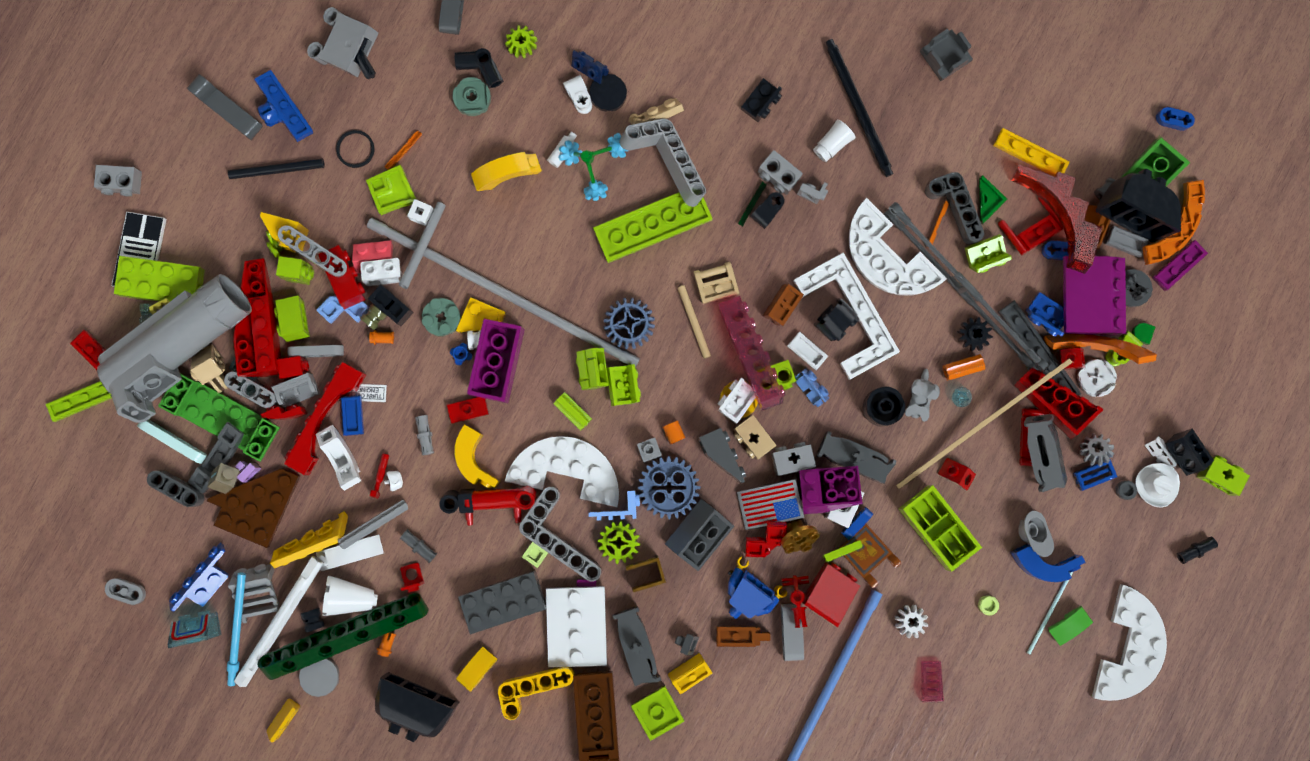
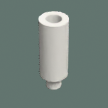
(553, 158)

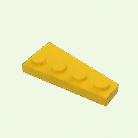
(311, 542)

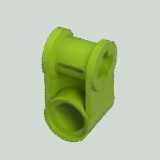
(1114, 358)

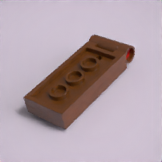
(596, 716)

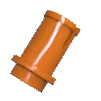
(381, 337)
(386, 645)

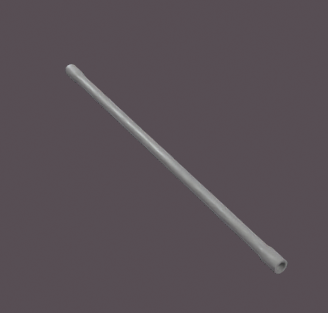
(622, 355)

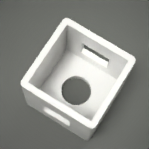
(415, 209)

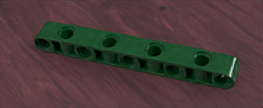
(343, 636)

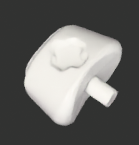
(395, 480)

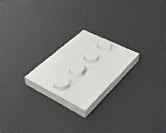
(576, 626)

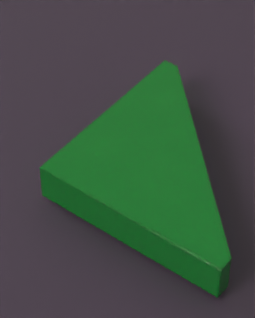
(989, 198)

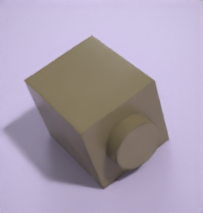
(223, 478)

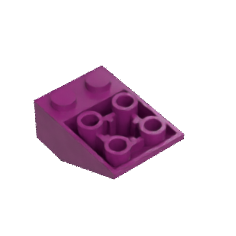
(829, 489)

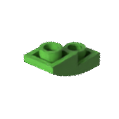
(1070, 626)

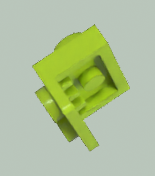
(987, 254)
(623, 385)

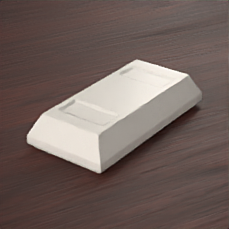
(807, 351)

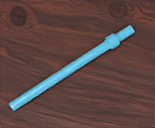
(233, 663)

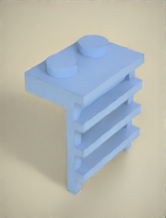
(633, 501)

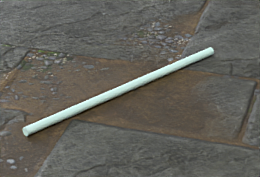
(1048, 615)

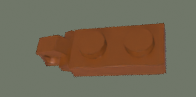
(740, 636)

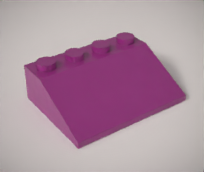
(1095, 299)

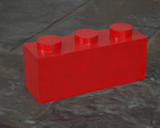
(346, 287)

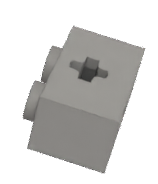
(784, 466)

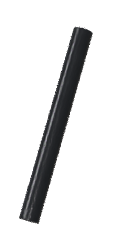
(276, 168)

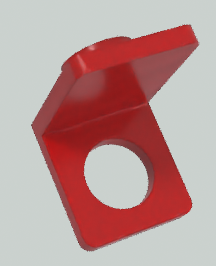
(957, 473)
(412, 585)

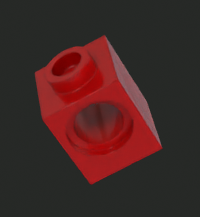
(1075, 355)
(292, 367)

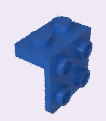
(1046, 312)

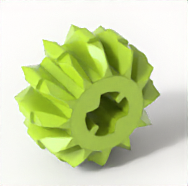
(514, 44)

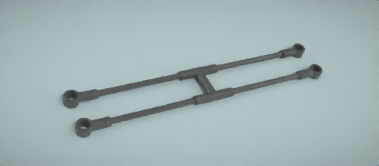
(963, 286)

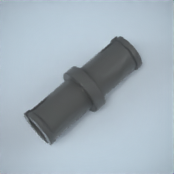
(418, 546)

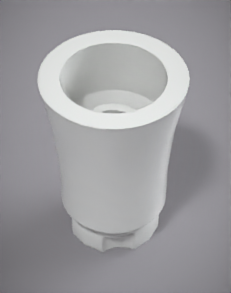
(834, 141)

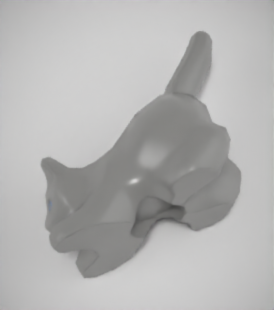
(922, 394)

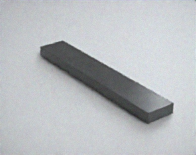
(1025, 330)

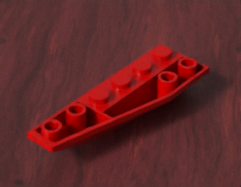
(257, 335)

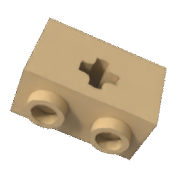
(753, 427)

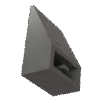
(718, 451)

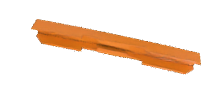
(403, 150)
(942, 213)

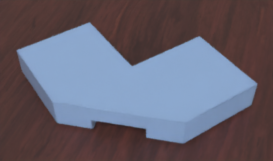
(331, 309)

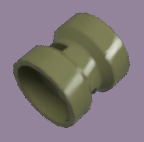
(373, 316)

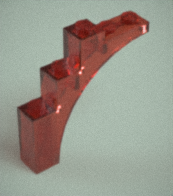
(1071, 211)

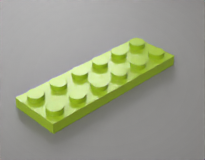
(649, 226)

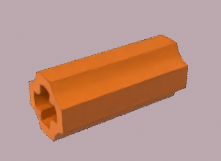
(963, 367)

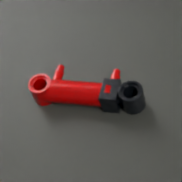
(471, 500)

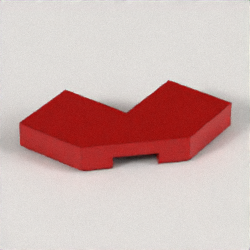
(762, 546)

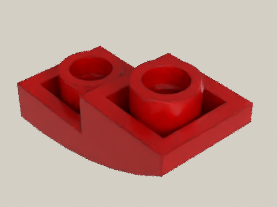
(279, 413)

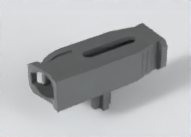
(1045, 452)
(848, 453)
(636, 646)

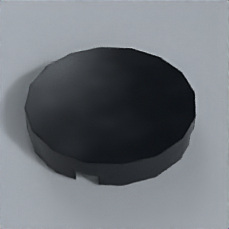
(609, 94)

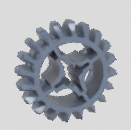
(637, 322)

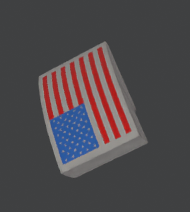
(770, 503)

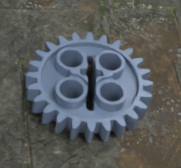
(668, 469)

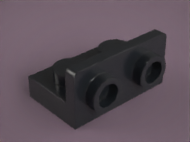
(761, 99)

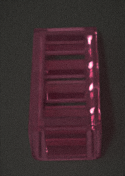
(924, 690)

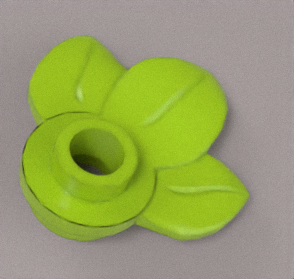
(273, 245)

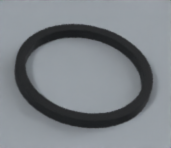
(355, 132)

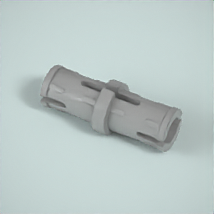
(424, 435)

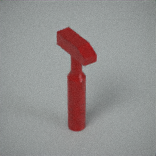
(380, 475)

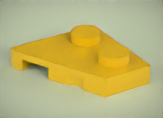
(475, 314)

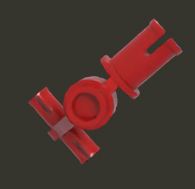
(797, 597)

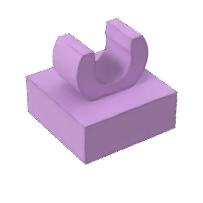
(247, 471)

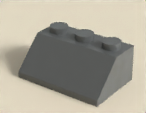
(699, 535)

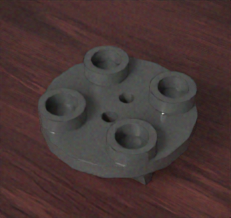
(1141, 293)

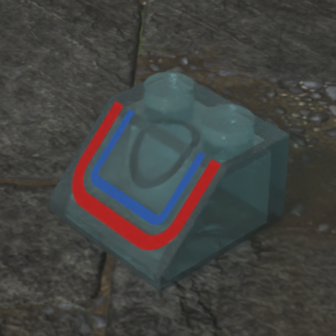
(194, 629)

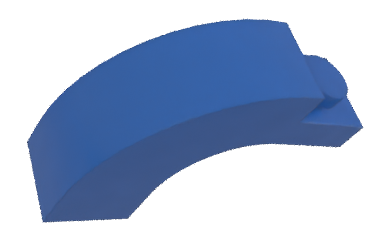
(1035, 567)

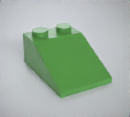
(1161, 160)

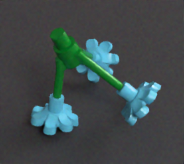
(571, 154)

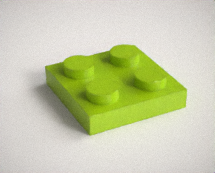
(657, 713)

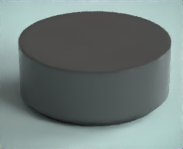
(1126, 490)

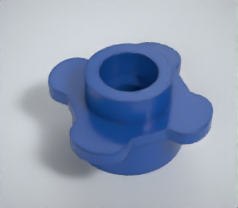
(457, 350)

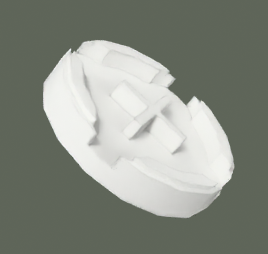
(1097, 378)

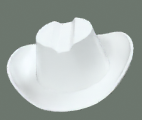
(1158, 484)

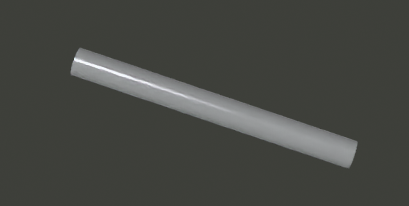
(422, 245)

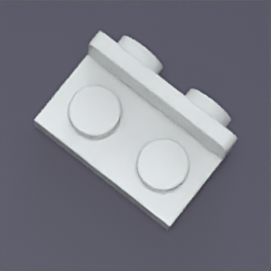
(381, 272)

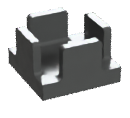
(947, 53)

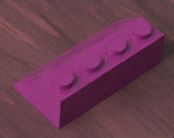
(496, 361)

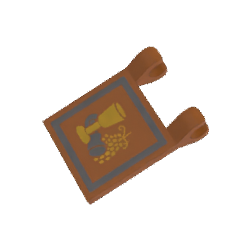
(870, 555)

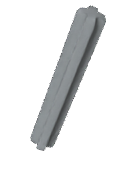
(372, 524)

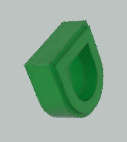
(1144, 332)

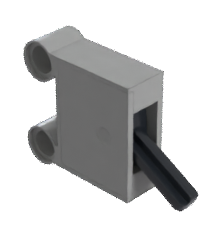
(346, 45)

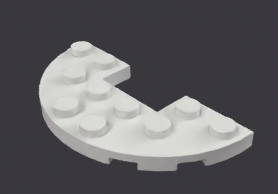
(880, 263)
(569, 458)
(1142, 651)

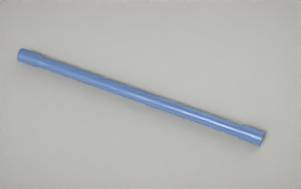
(870, 606)

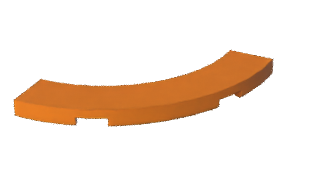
(1190, 218)
(1123, 348)

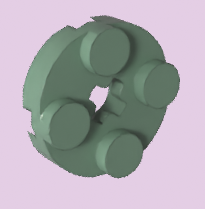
(479, 88)
(436, 307)

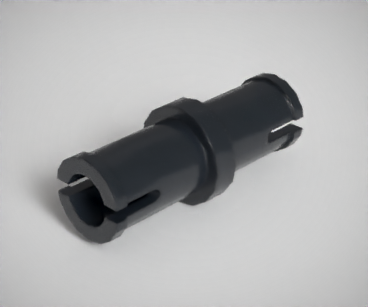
(1197, 550)

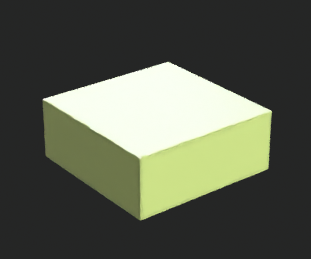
(535, 555)

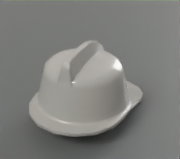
(1036, 533)

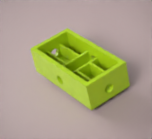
(155, 279)
(940, 528)

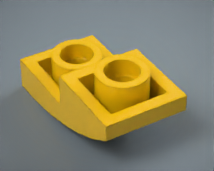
(476, 669)

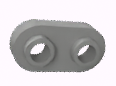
(126, 591)

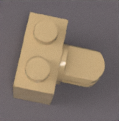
(208, 367)

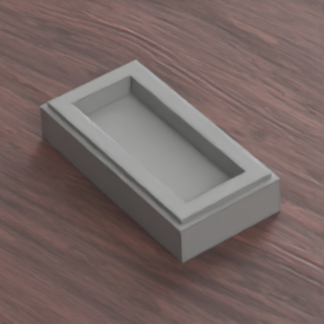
(1126, 241)

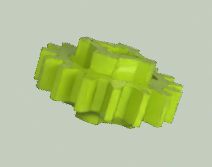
(618, 551)

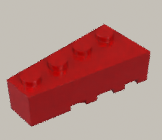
(1069, 410)

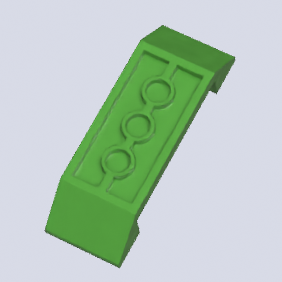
(213, 410)

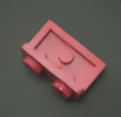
(371, 252)

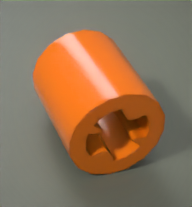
(674, 432)

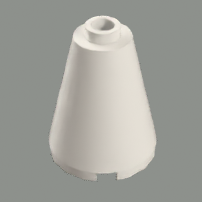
(346, 597)

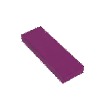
(1179, 265)

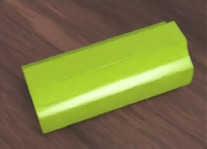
(572, 411)

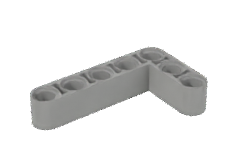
(665, 137)
(554, 539)

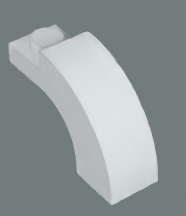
(339, 456)
(358, 551)

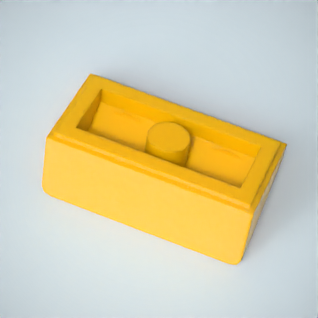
(689, 673)
(282, 720)

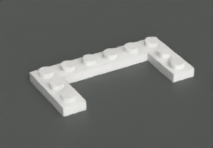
(882, 342)

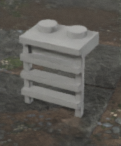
(256, 582)

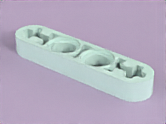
(172, 441)

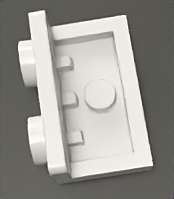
(737, 401)

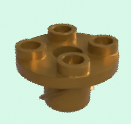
(799, 537)

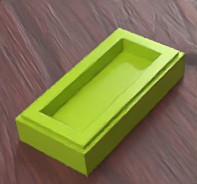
(842, 551)

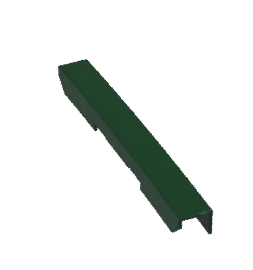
(752, 203)

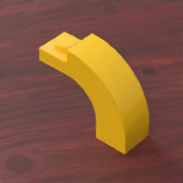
(505, 168)
(465, 458)

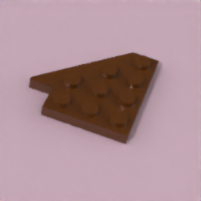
(256, 506)

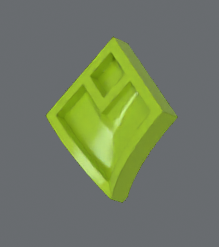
(391, 190)

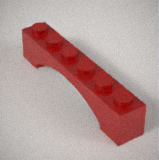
(303, 455)

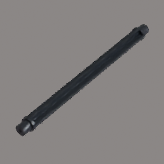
(859, 108)

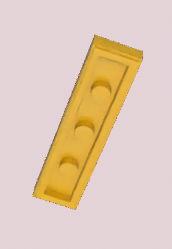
(1030, 153)

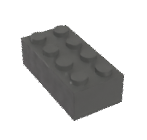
(502, 602)

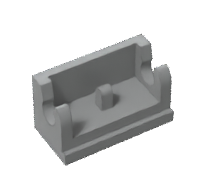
(296, 390)

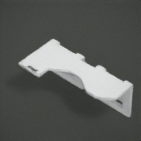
(1158, 452)

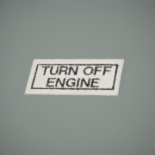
(371, 393)

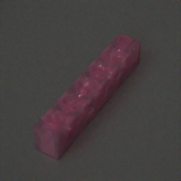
(765, 397)

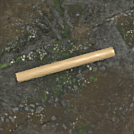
(694, 322)

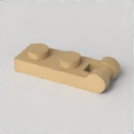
(669, 108)

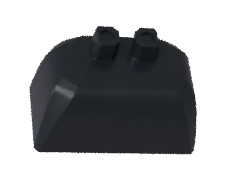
(1142, 206)
(412, 707)

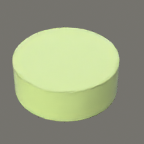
(988, 605)

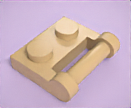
(718, 288)

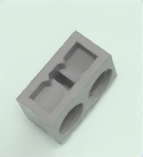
(783, 168)
(118, 178)

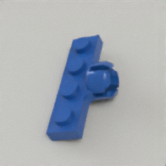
(280, 107)

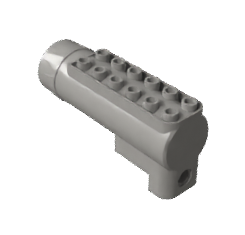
(149, 356)

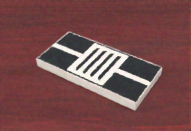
(140, 238)

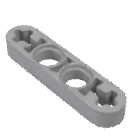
(313, 250)

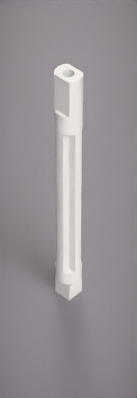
(279, 621)

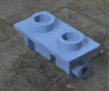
(809, 381)

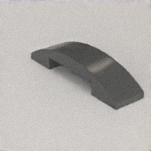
(222, 452)

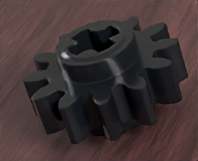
(982, 334)

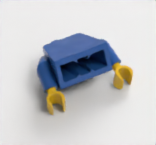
(751, 595)

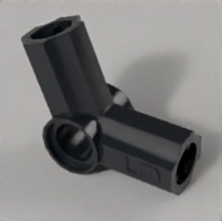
(471, 60)

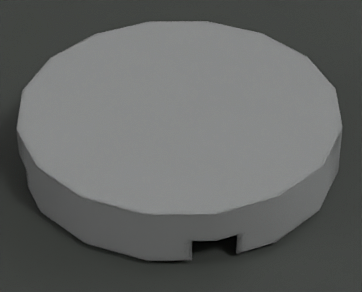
(319, 678)

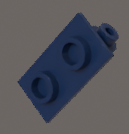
(586, 65)

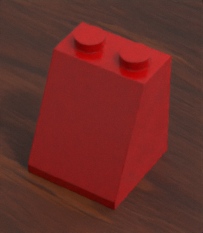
(831, 593)

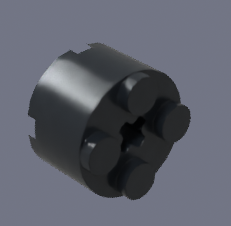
(836, 320)
(893, 401)

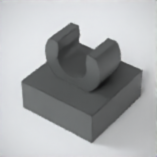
(688, 644)

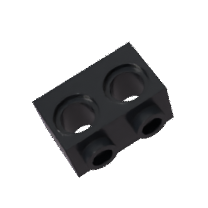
(390, 305)
(1189, 452)

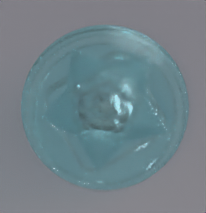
(961, 397)

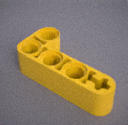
(537, 687)

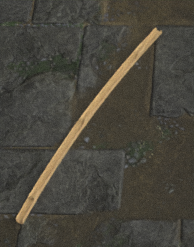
(984, 423)

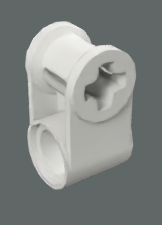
(578, 92)

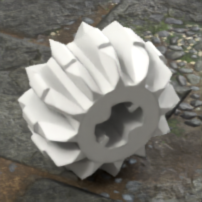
(904, 624)

